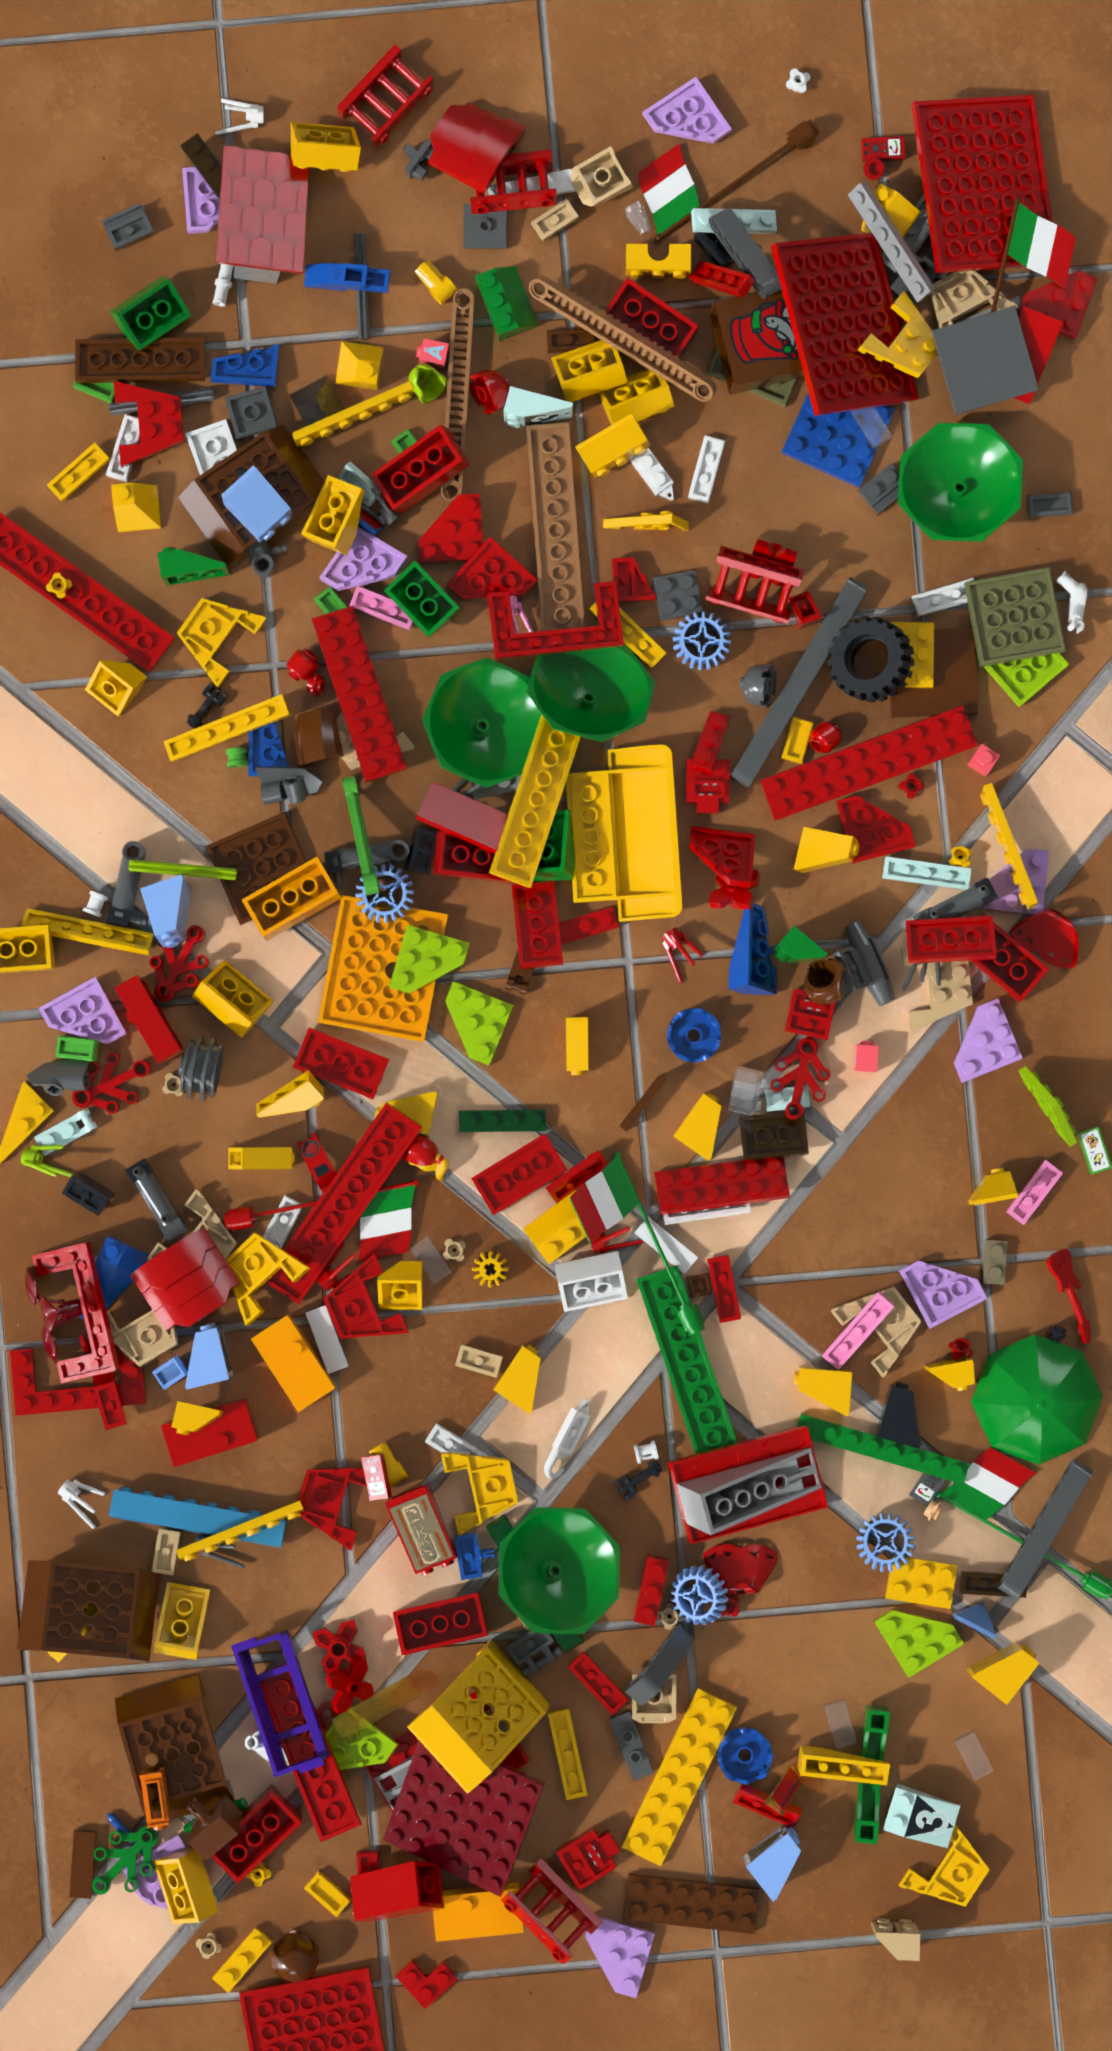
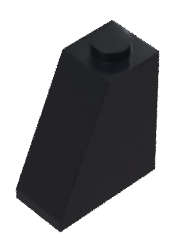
(899, 1416)

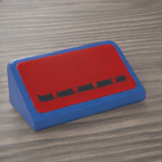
(369, 524)

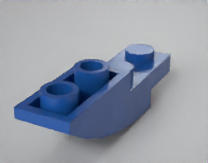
(347, 276)

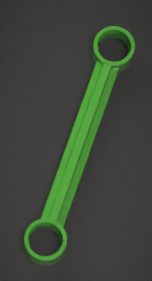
(360, 835)

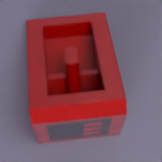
(805, 610)

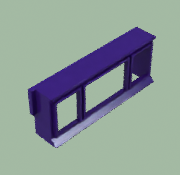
(261, 1711)

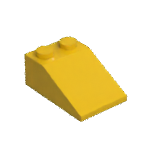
(335, 516)
(181, 1621)

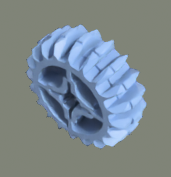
(702, 622)
(392, 887)
(899, 1528)
(683, 1595)

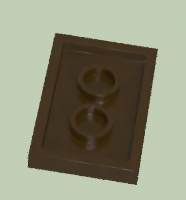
(773, 1136)

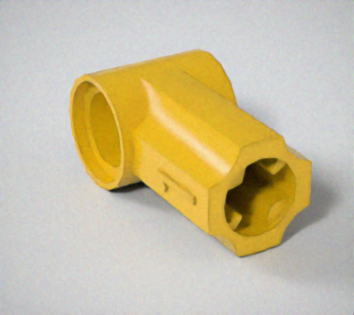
(439, 286)
(394, 1468)

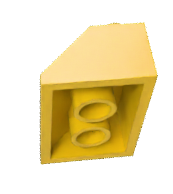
(324, 146)
(589, 370)
(642, 396)
(613, 446)
(26, 949)
(232, 998)
(556, 1230)
(186, 1887)

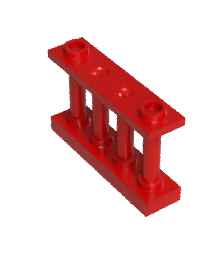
(364, 91)
(518, 164)
(760, 566)
(571, 1904)

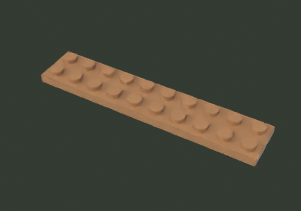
(555, 526)

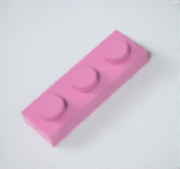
(380, 607)
(1034, 1192)

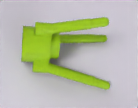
(34, 1159)

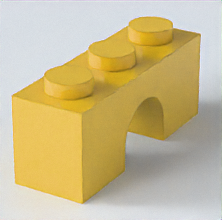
(675, 264)

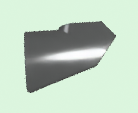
(286, 784)
(61, 1075)

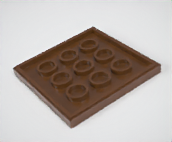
(952, 679)
(259, 856)

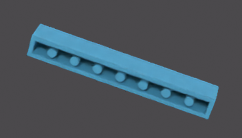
(189, 1516)

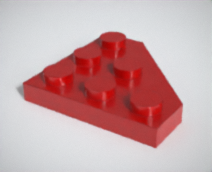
(1061, 304)
(455, 532)
(491, 571)
(873, 828)
(726, 853)

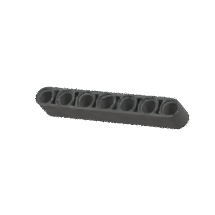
(1045, 1529)

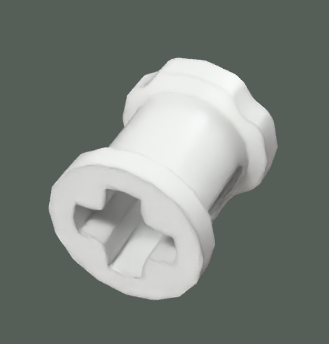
(95, 904)
(646, 1452)

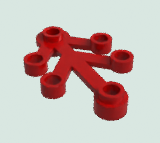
(178, 966)
(801, 1075)
(108, 1085)

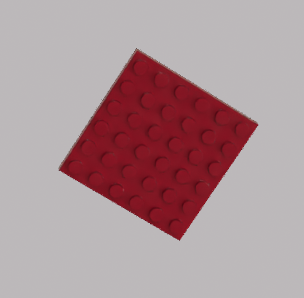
(460, 1831)

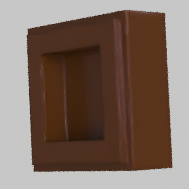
(699, 1285)

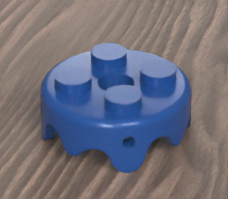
(702, 1022)
(745, 1770)

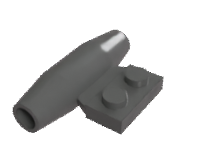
(864, 965)

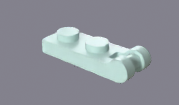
(66, 1131)

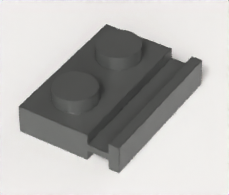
(128, 226)
(881, 489)

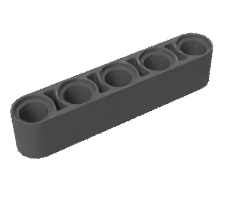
(745, 252)

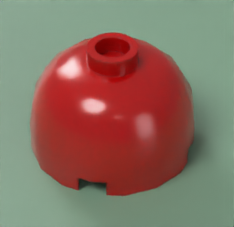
(489, 390)

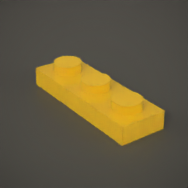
(78, 472)
(242, 1959)

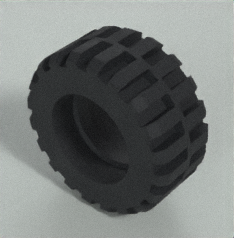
(845, 651)

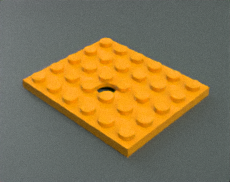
(356, 981)

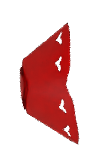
(1049, 935)
(741, 1568)

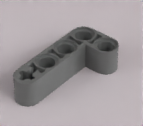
(660, 1666)

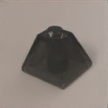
(316, 401)

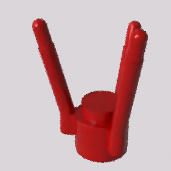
(673, 940)
(601, 1242)
(329, 1278)

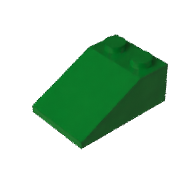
(184, 567)
(559, 852)

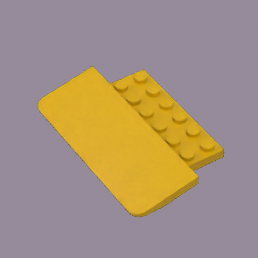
(627, 834)

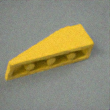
(841, 1766)

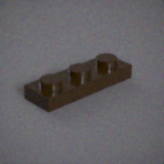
(204, 162)
(983, 1584)

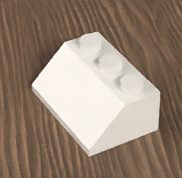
(591, 1281)

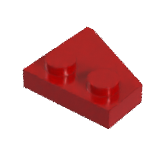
(630, 582)

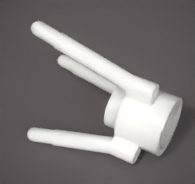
(254, 114)
(70, 1493)

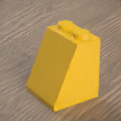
(1005, 1670)

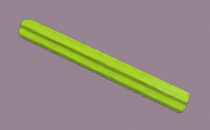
(184, 869)

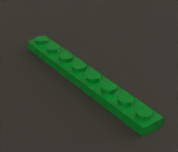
(885, 1449)

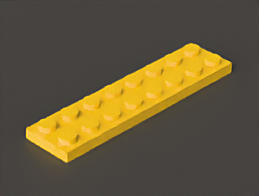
(534, 804)
(679, 1776)

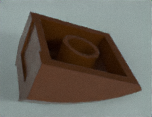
(317, 737)

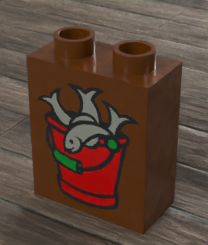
(755, 341)

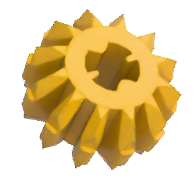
(497, 1267)

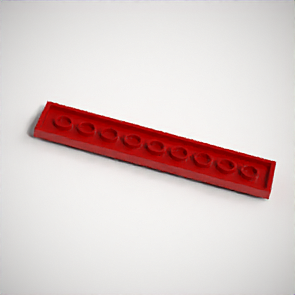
(85, 600)
(868, 763)
(346, 1198)

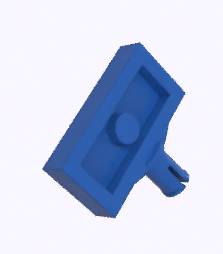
(470, 1555)

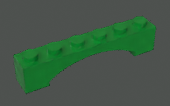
(868, 1795)

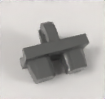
(415, 167)

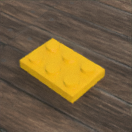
(922, 640)
(922, 1582)

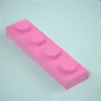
(858, 1330)

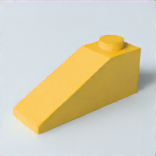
(293, 1097)

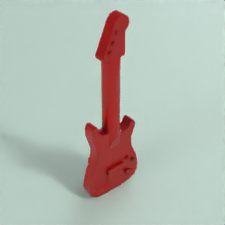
(1062, 1269)

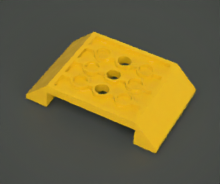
(460, 1731)

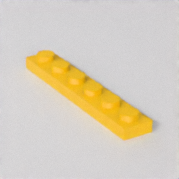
(359, 411)
(227, 728)
(1005, 838)
(91, 931)
(231, 1535)

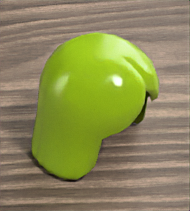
(434, 387)

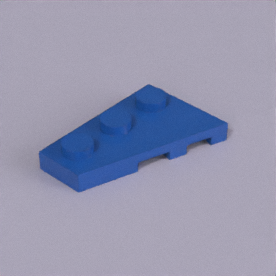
(251, 368)
(265, 749)

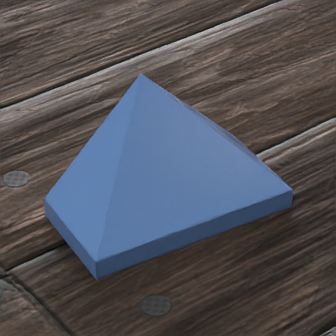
(171, 1372)
(977, 1618)

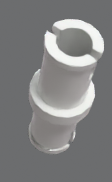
(223, 284)

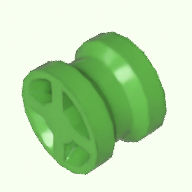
(236, 757)

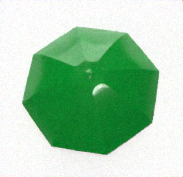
(960, 482)
(591, 691)
(482, 722)
(1037, 1399)
(559, 1570)

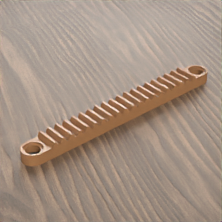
(622, 338)
(459, 379)

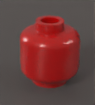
(302, 664)
(825, 737)

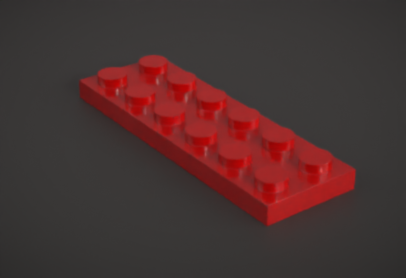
(721, 1185)

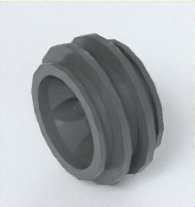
(201, 1068)

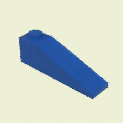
(751, 961)
(115, 1265)

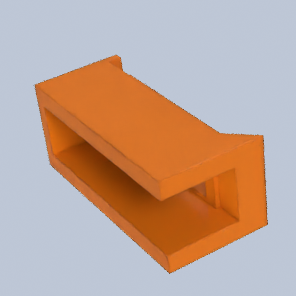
(159, 1778)

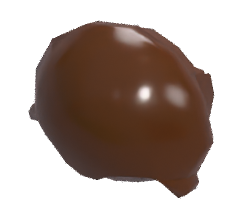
(824, 981)
(295, 1956)

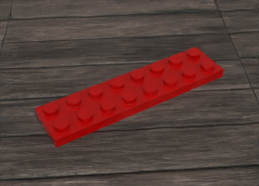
(359, 694)
(321, 1787)

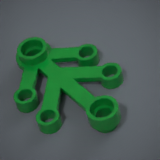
(128, 1857)

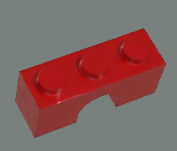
(651, 1589)

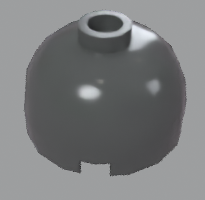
(759, 684)

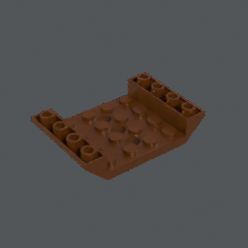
(279, 463)
(56, 1615)
(167, 1719)

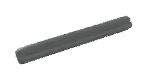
(362, 296)
(188, 397)

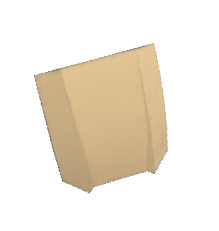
(600, 178)
(659, 1708)

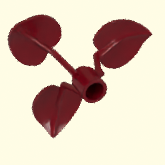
(50, 1314)

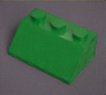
(506, 301)
(150, 312)
(422, 599)
(798, 948)

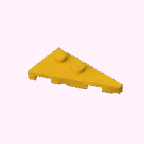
(648, 521)
(26, 1117)

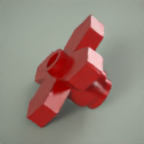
(776, 553)
(734, 896)
(327, 1639)
(349, 1684)

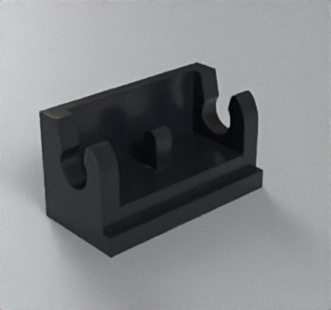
(713, 248)
(421, 850)
(88, 1193)

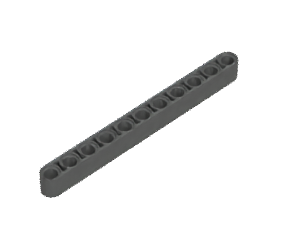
(798, 682)

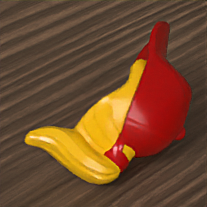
(426, 1156)

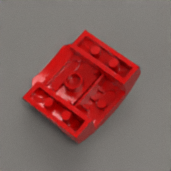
(473, 144)
(186, 1280)

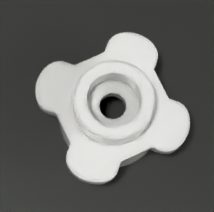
(795, 86)

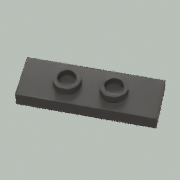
(631, 1745)

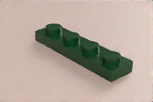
(502, 1120)

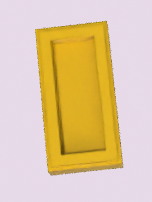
(797, 740)
(327, 1893)

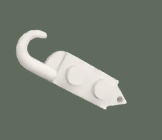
(653, 474)
(568, 1437)

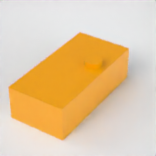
(291, 898)
(293, 1362)
(474, 1914)

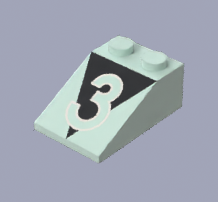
(531, 408)
(921, 1816)

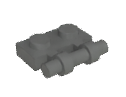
(528, 1645)

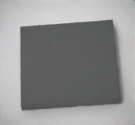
(985, 360)

